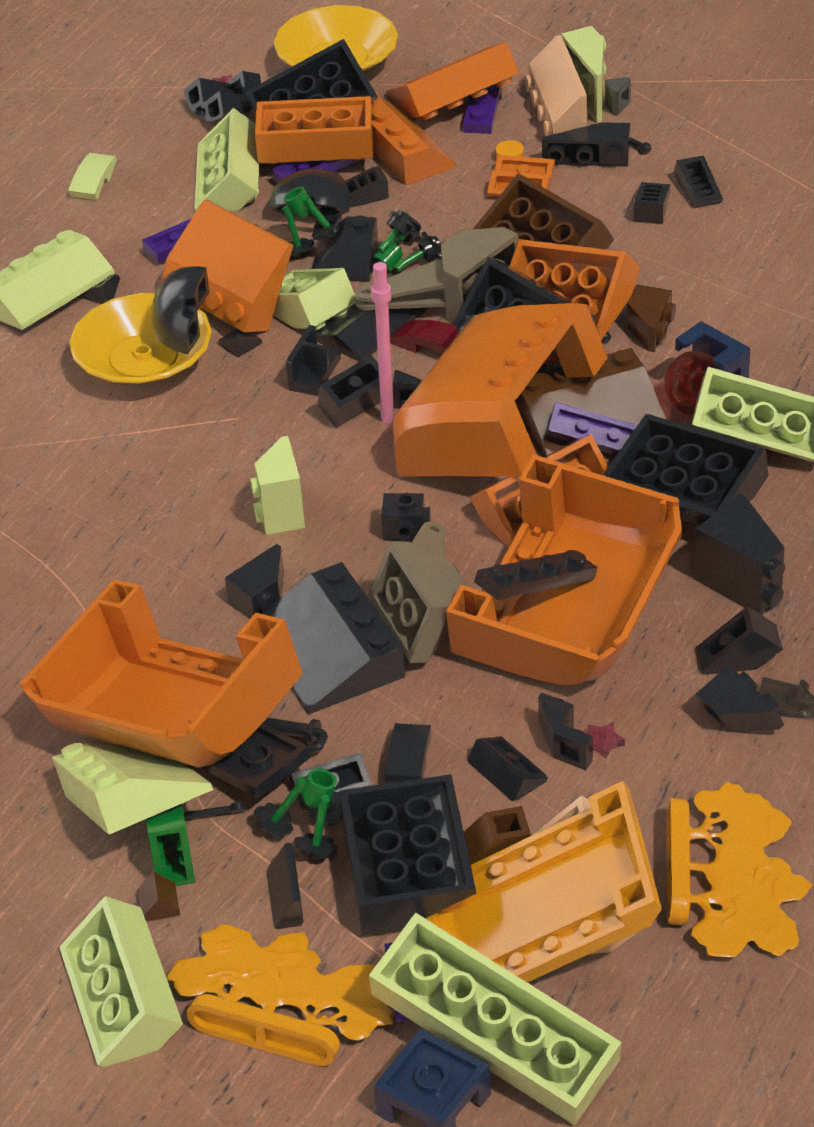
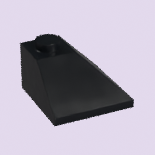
(350, 248)

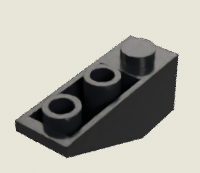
(590, 145)

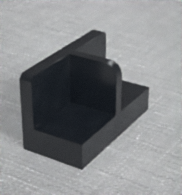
(310, 363)

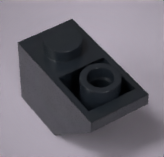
(737, 704)

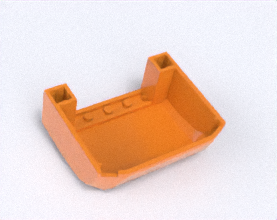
(465, 407)
(581, 627)
(156, 695)

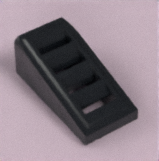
(697, 166)
(367, 187)
(651, 202)

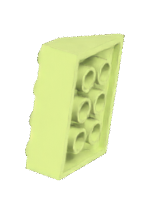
(123, 784)

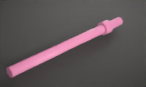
(381, 296)

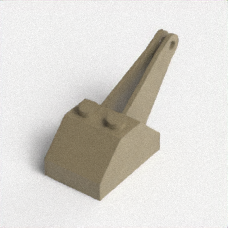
(448, 279)
(415, 591)

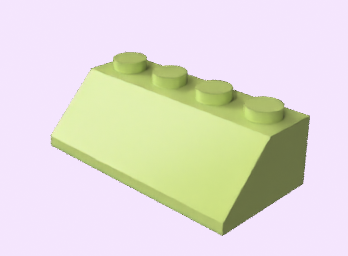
(228, 164)
(50, 278)
(756, 413)
(119, 983)

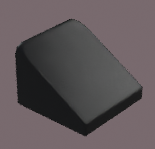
(403, 387)

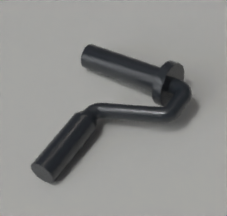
(312, 731)

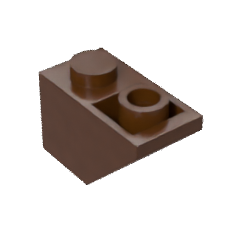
(649, 314)
(495, 832)

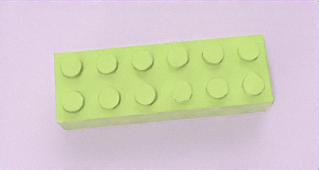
(495, 1018)

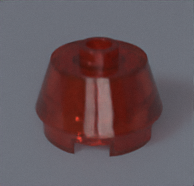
(685, 378)

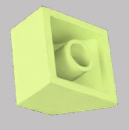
(278, 490)

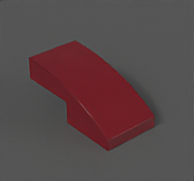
(425, 333)

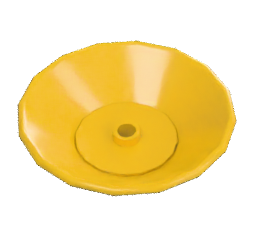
(364, 30)
(120, 346)

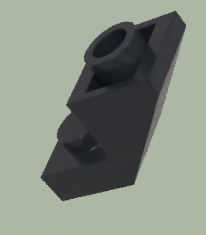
(564, 741)

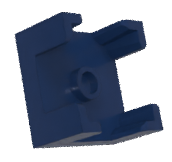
(727, 352)
(431, 1082)

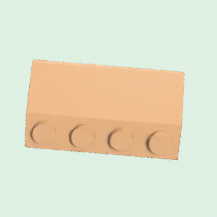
(556, 89)

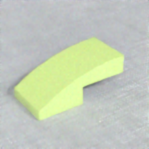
(91, 175)

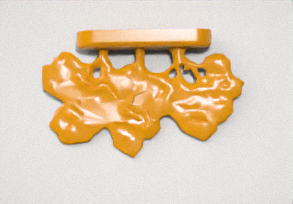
(741, 875)
(275, 977)

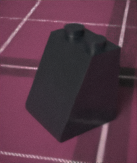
(740, 556)

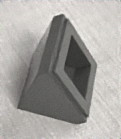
(617, 94)

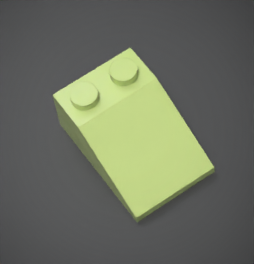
(587, 54)
(313, 297)

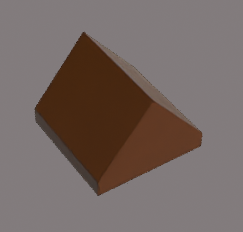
(158, 897)

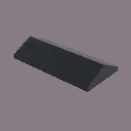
(356, 330)

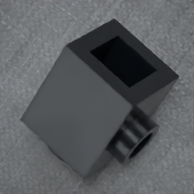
(403, 515)

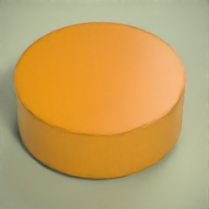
(510, 148)

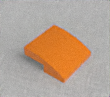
(507, 167)

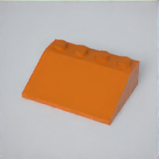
(455, 81)
(241, 264)
(581, 275)

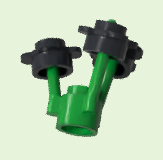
(406, 231)

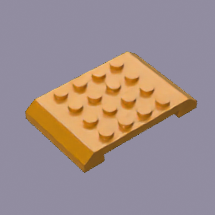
(560, 891)

